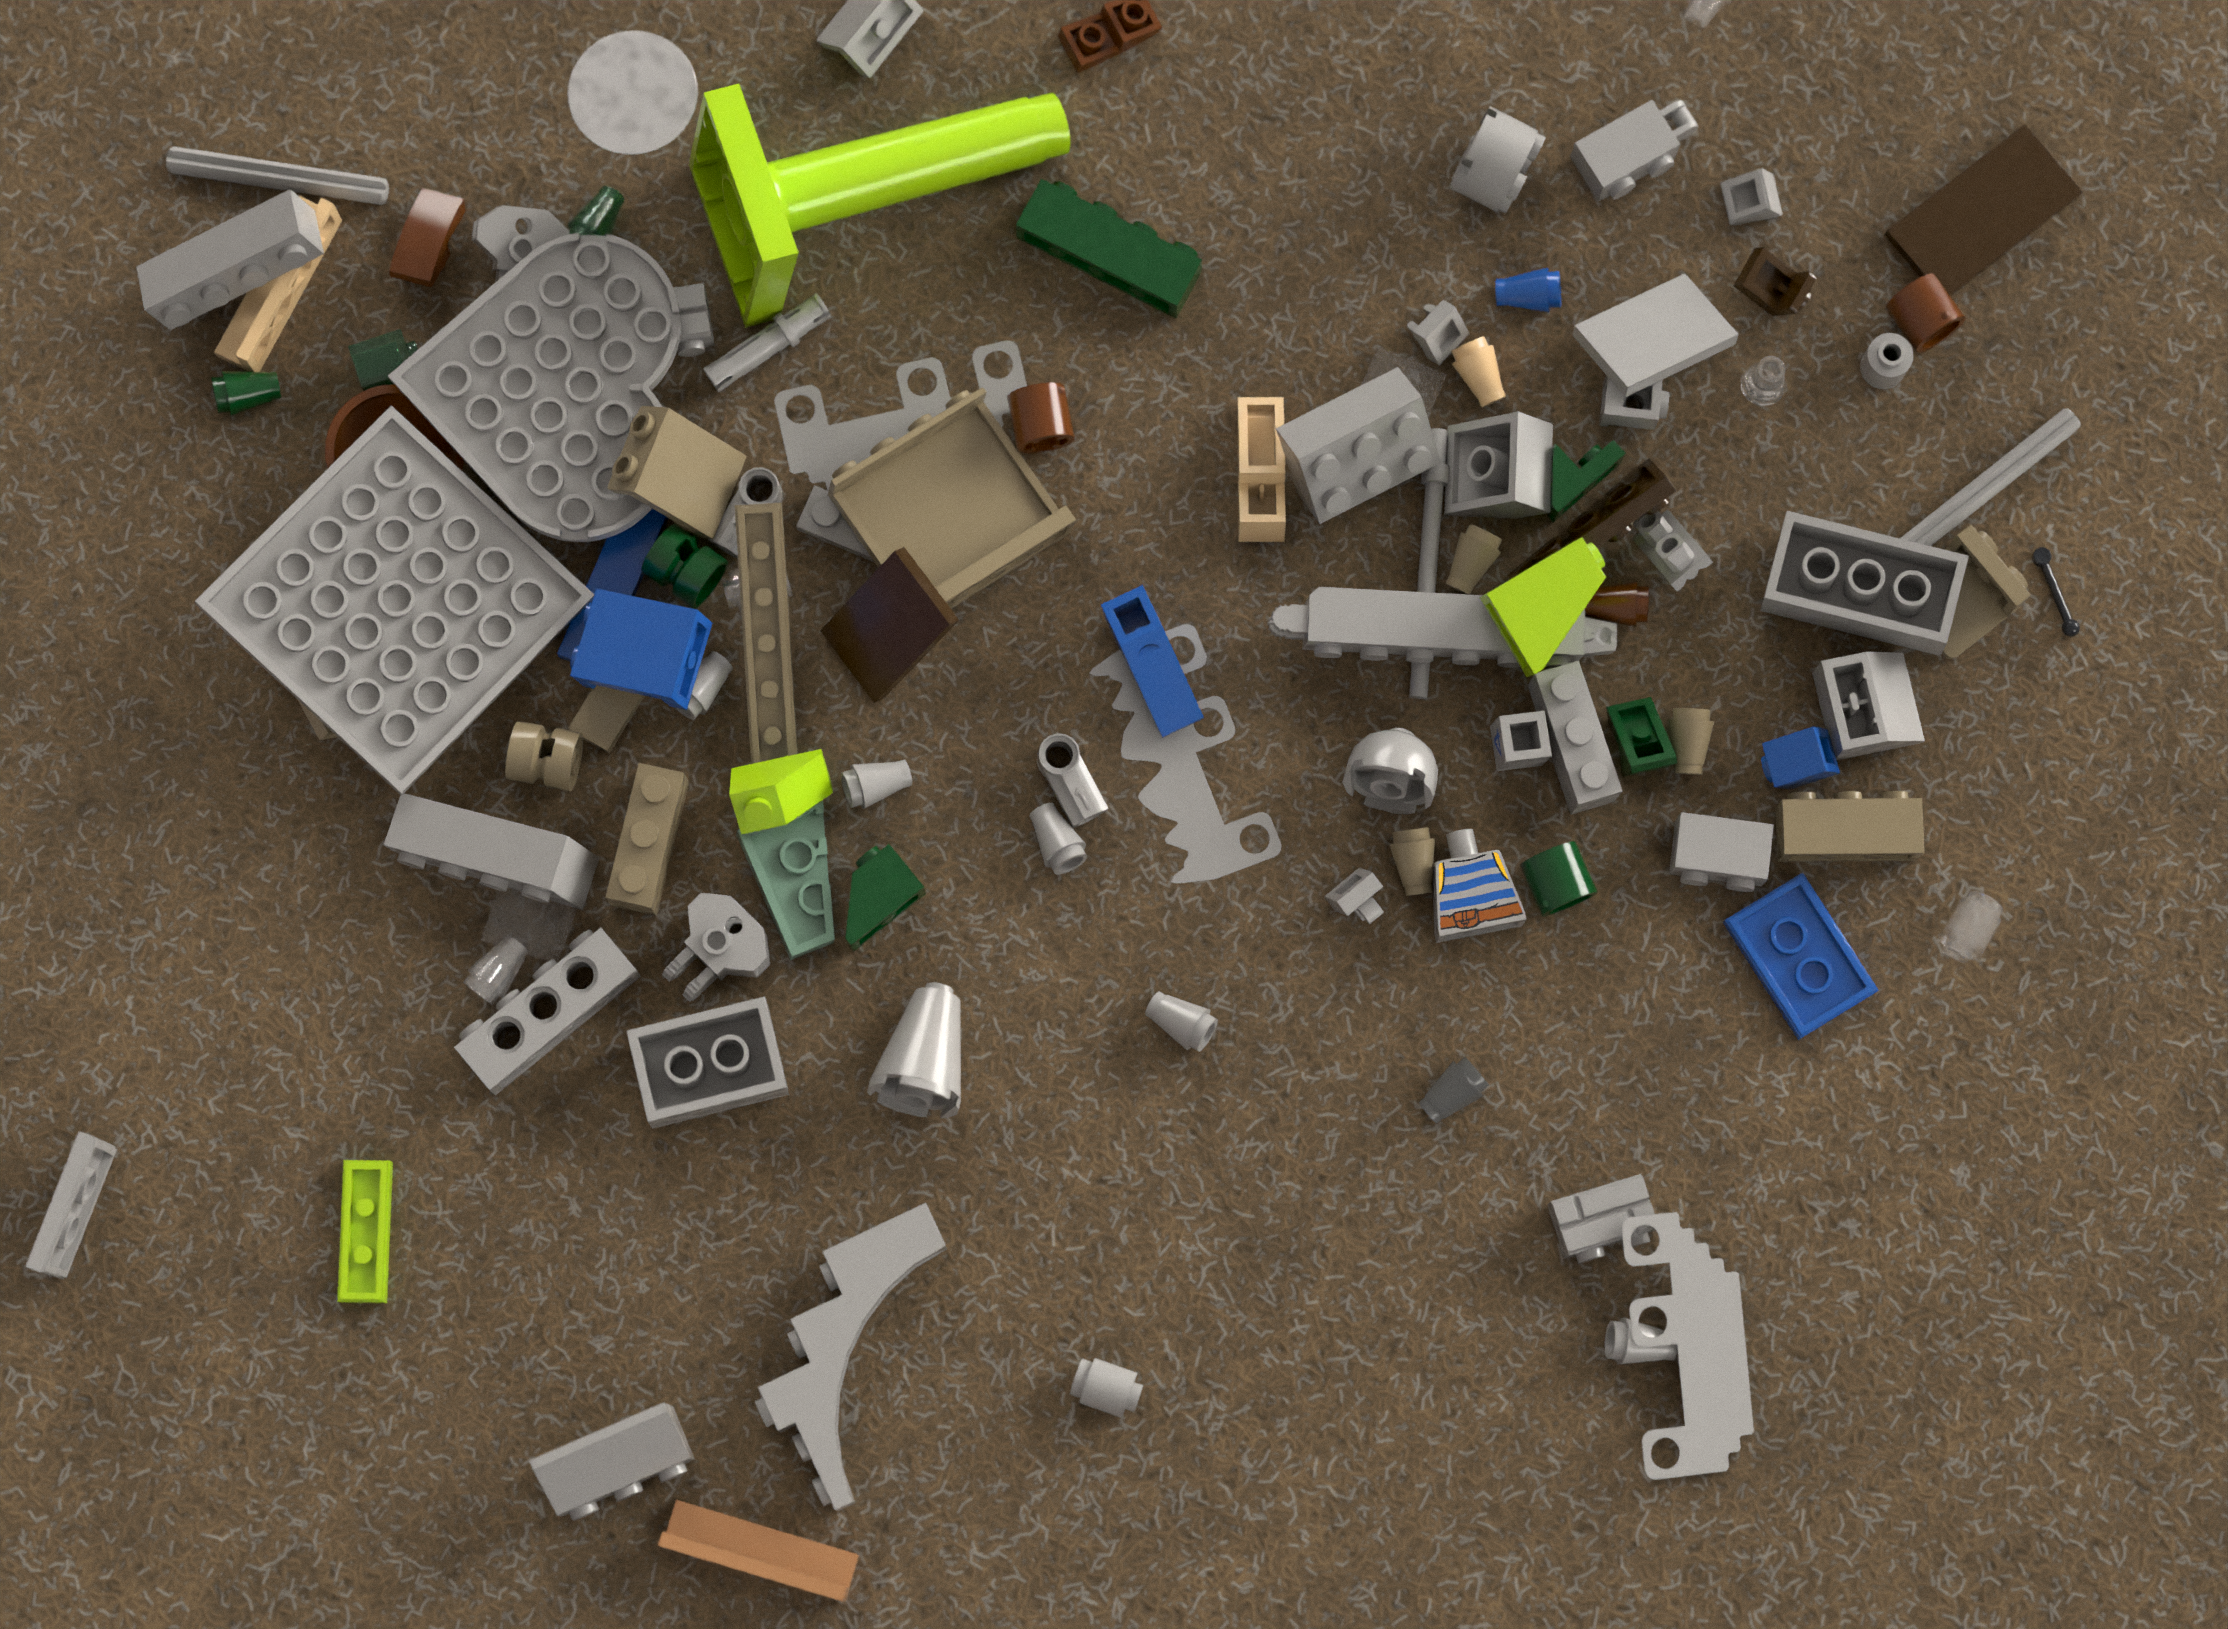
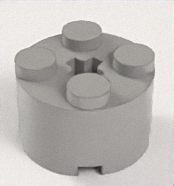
(1494, 159)

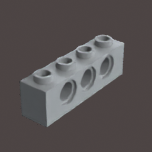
(539, 1036)

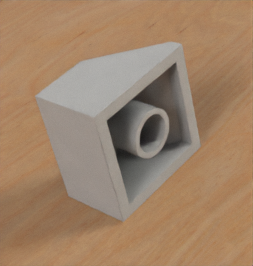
(1499, 467)

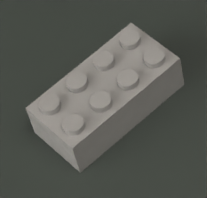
(1864, 583)

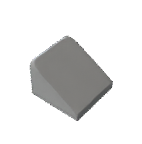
(1751, 197)

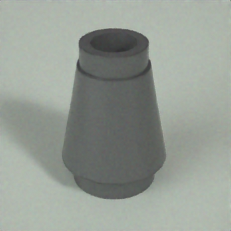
(1453, 1090)

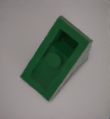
(1571, 483)
(1640, 737)

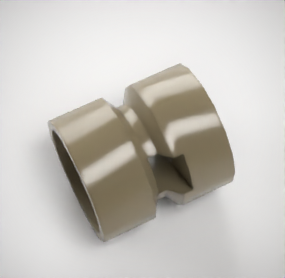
(528, 761)

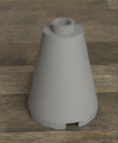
(923, 1056)

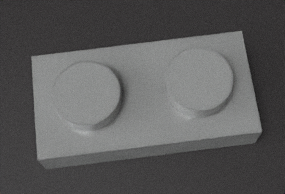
(826, 523)

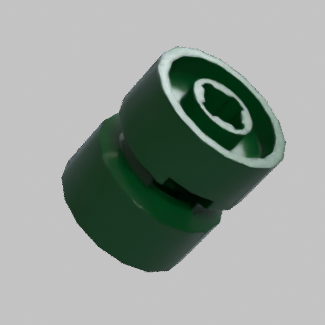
(689, 569)

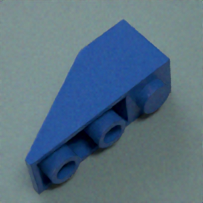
(1152, 661)

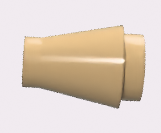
(1479, 370)

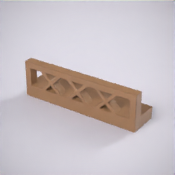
(760, 1550)

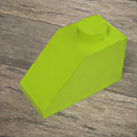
(778, 790)

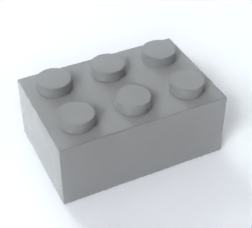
(1358, 445)
(707, 1062)

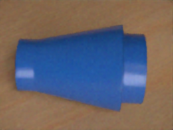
(1530, 290)

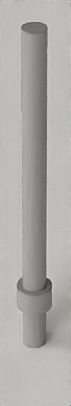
(1434, 481)

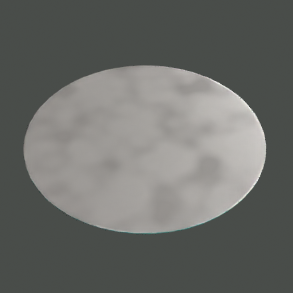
(632, 92)

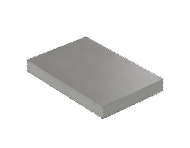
(1655, 335)
(71, 1206)

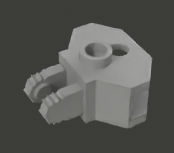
(502, 243)
(716, 948)

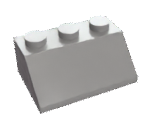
(613, 1461)

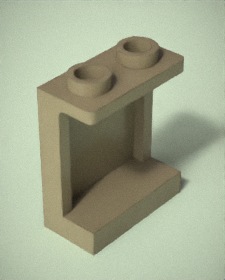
(677, 470)

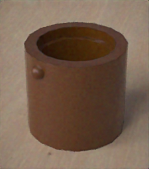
(1925, 312)
(1040, 418)

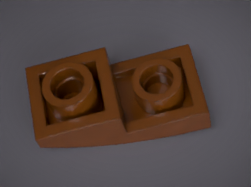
(1108, 33)
(425, 237)

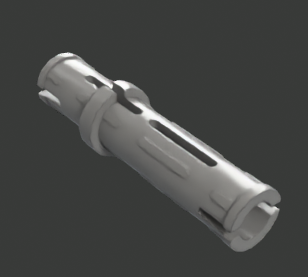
(773, 338)

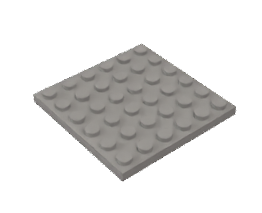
(395, 600)

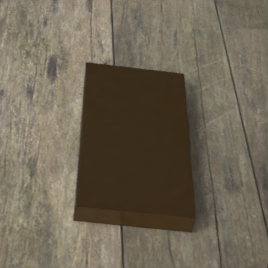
(1984, 211)

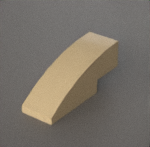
(1261, 470)

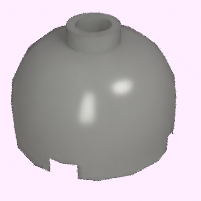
(1392, 771)

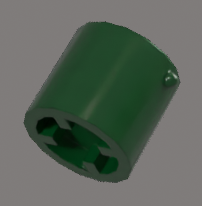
(1558, 878)

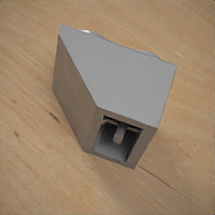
(1867, 703)

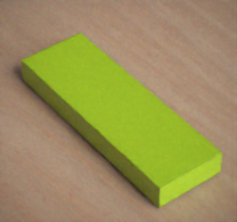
(365, 1231)

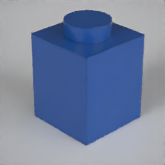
(1799, 758)

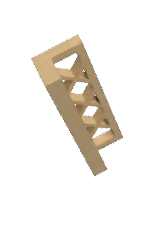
(268, 307)

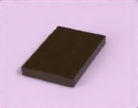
(889, 624)

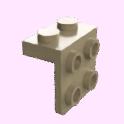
(1987, 592)

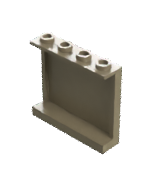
(951, 498)

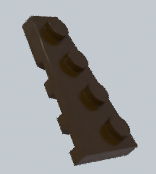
(1614, 520)

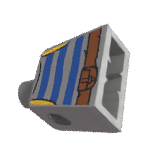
(1473, 891)

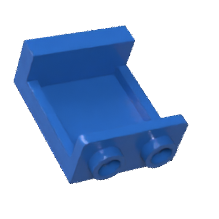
(641, 647)

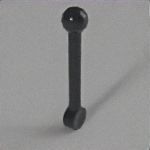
(2041, 558)

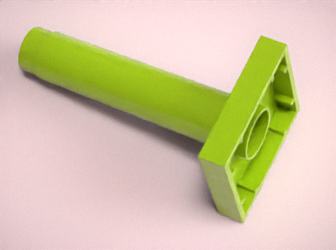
(761, 203)

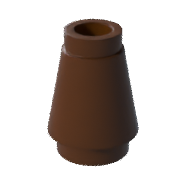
(1620, 603)

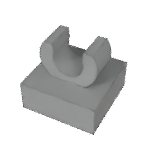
(1439, 331)
(1356, 895)

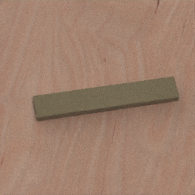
(766, 631)

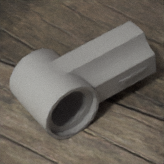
(726, 533)
(1072, 783)

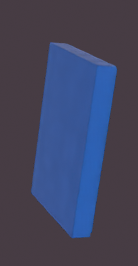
(1800, 956)

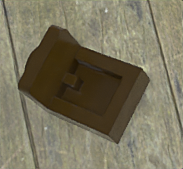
(1774, 283)

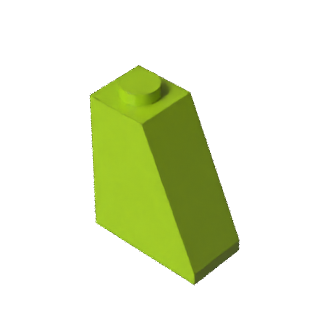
(1544, 602)

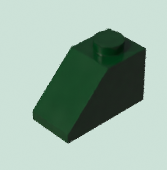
(879, 894)

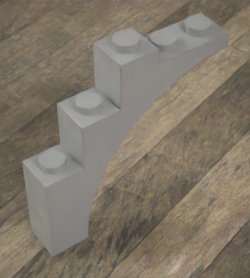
(809, 1396)

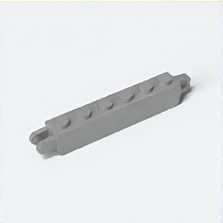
(1419, 627)

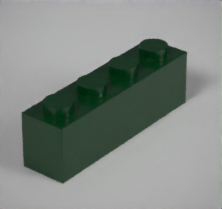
(1109, 247)

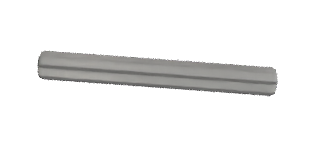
(277, 175)
(1994, 479)

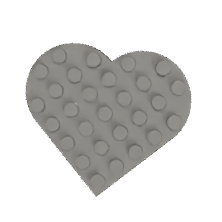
(548, 377)

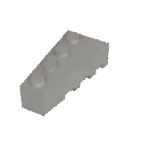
(491, 850)

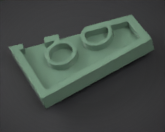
(794, 880)

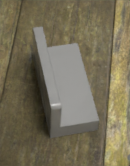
(869, 31)

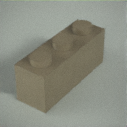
(1849, 827)
(647, 839)

